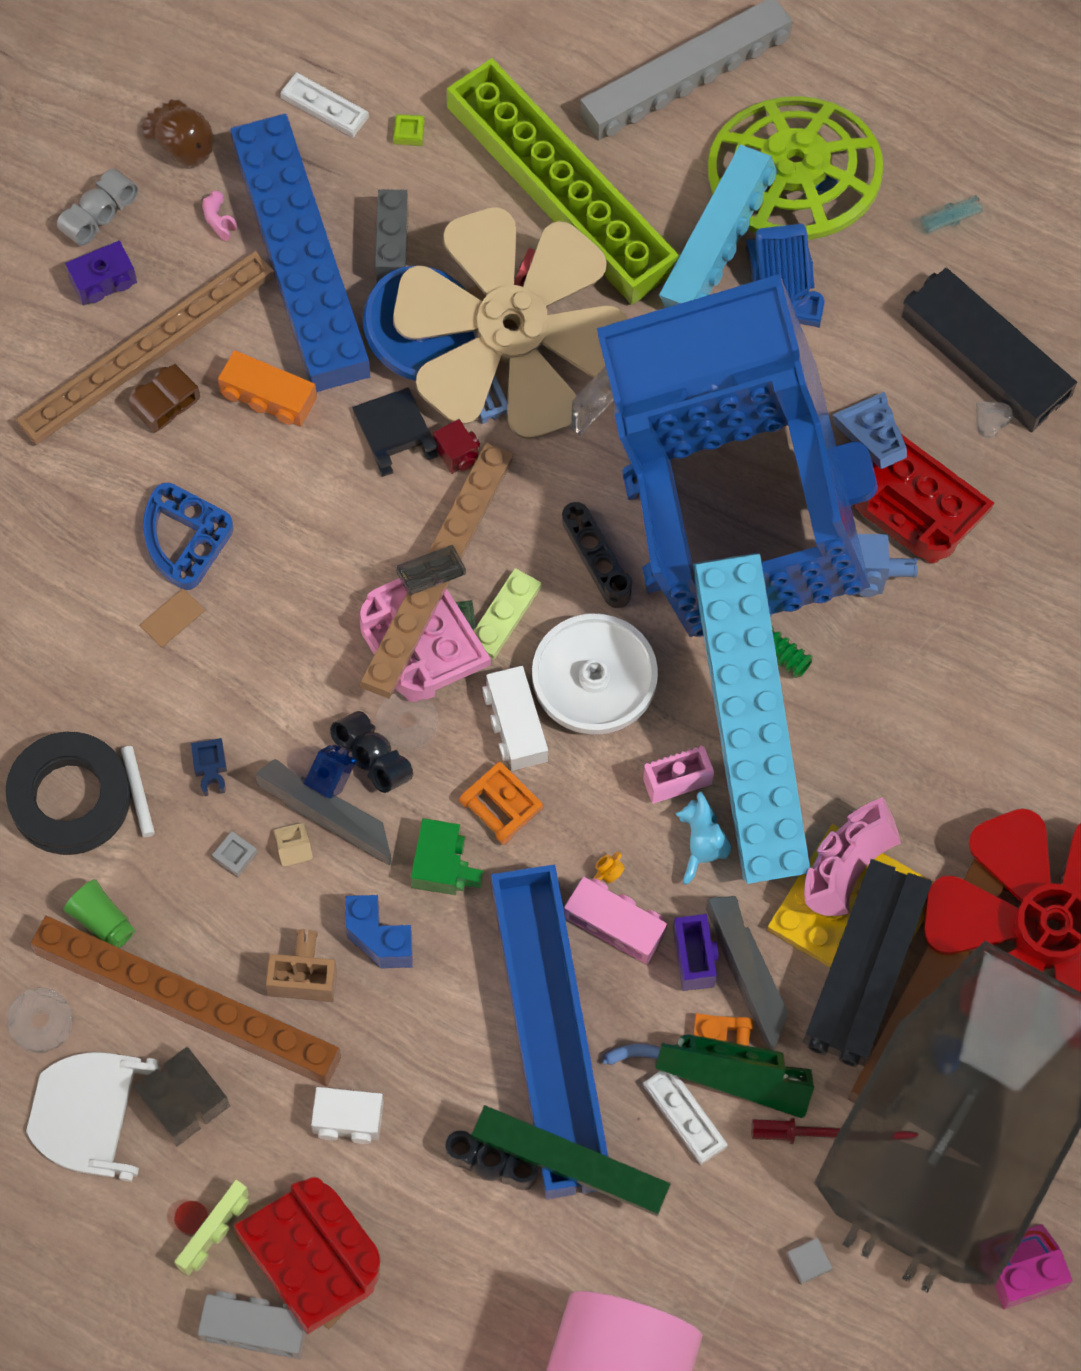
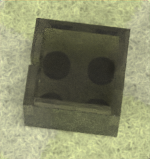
(180, 1094)

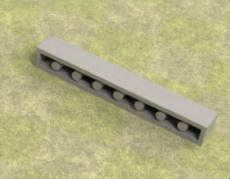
(685, 68)

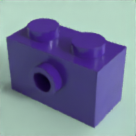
(101, 273)
(695, 952)

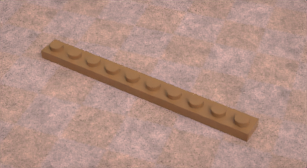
(145, 348)
(419, 608)

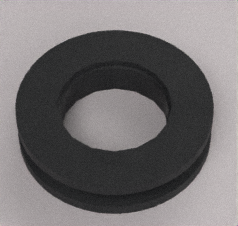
(57, 752)

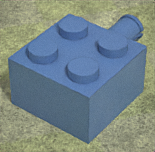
(879, 565)

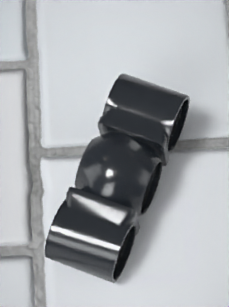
(372, 751)
(473, 1161)

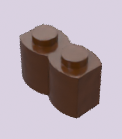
(164, 397)

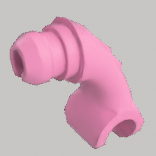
(219, 224)

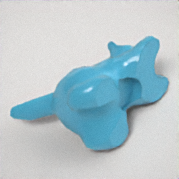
(706, 839)

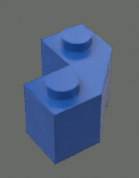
(383, 944)

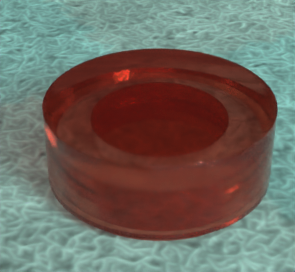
(190, 1217)

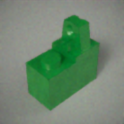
(436, 860)

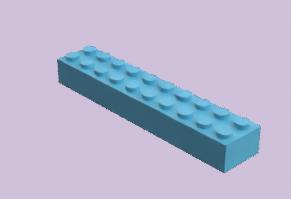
(751, 717)

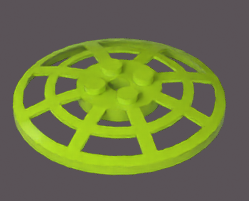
(813, 167)

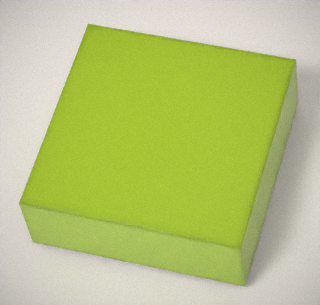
(408, 130)

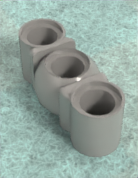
(97, 207)

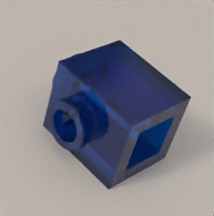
(330, 771)

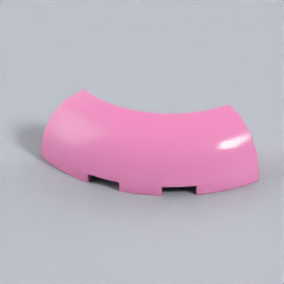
(846, 855)

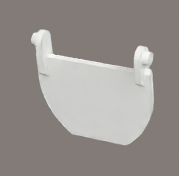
(82, 1111)

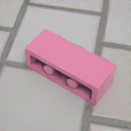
(615, 919)

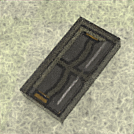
(430, 570)

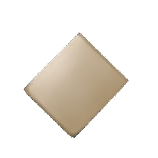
(293, 844)

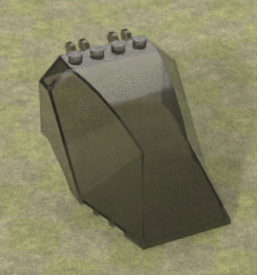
(1000, 1069)

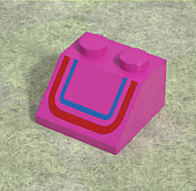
(1033, 1270)

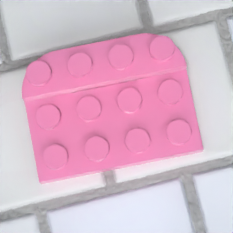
(445, 651)

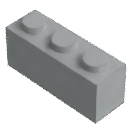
(251, 1325)

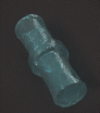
(952, 214)

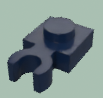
(209, 761)

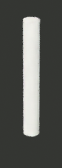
(137, 791)

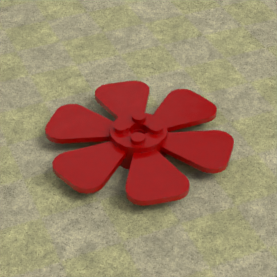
(1016, 854)

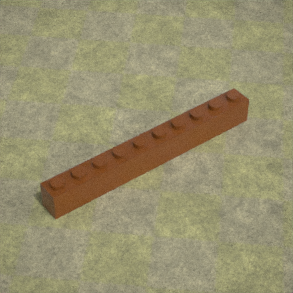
(186, 1000)

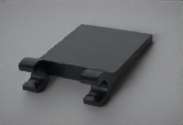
(393, 426)

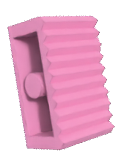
(678, 774)

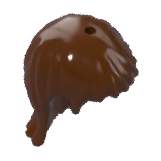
(179, 131)

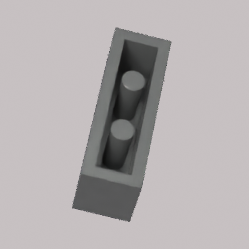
(391, 231)

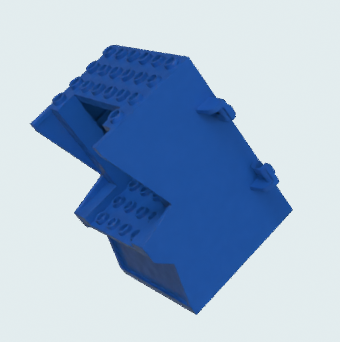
(717, 377)

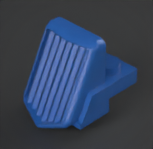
(782, 252)

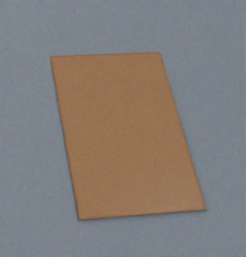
(172, 617)

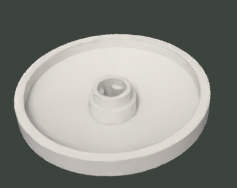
(594, 673)

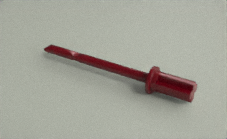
(787, 1131)

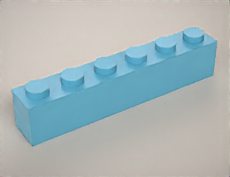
(720, 227)

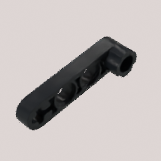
(594, 555)

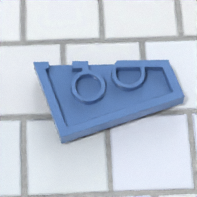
(874, 426)

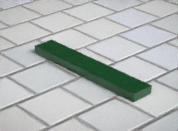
(570, 1160)

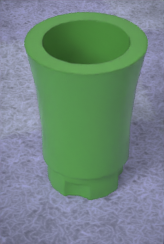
(100, 915)

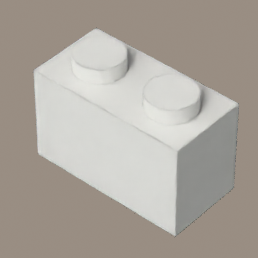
(347, 1115)

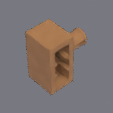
(302, 974)

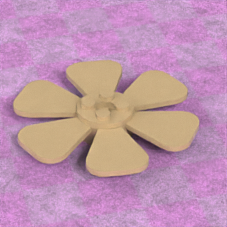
(436, 307)

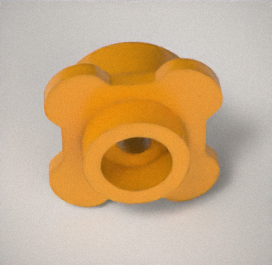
(609, 868)

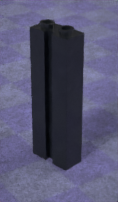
(988, 348)
(867, 964)

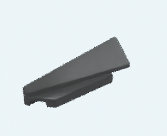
(332, 814)
(748, 968)

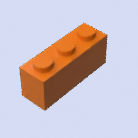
(267, 388)

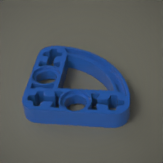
(202, 524)

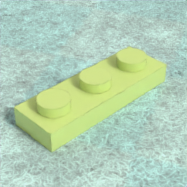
(506, 611)
(213, 1229)

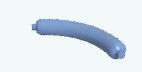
(629, 1051)

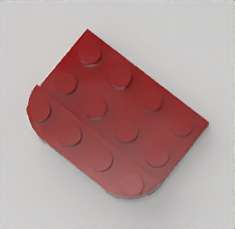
(924, 505)
(312, 1252)

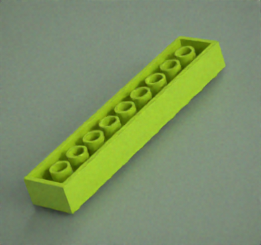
(561, 178)

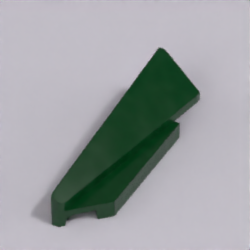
(739, 1071)

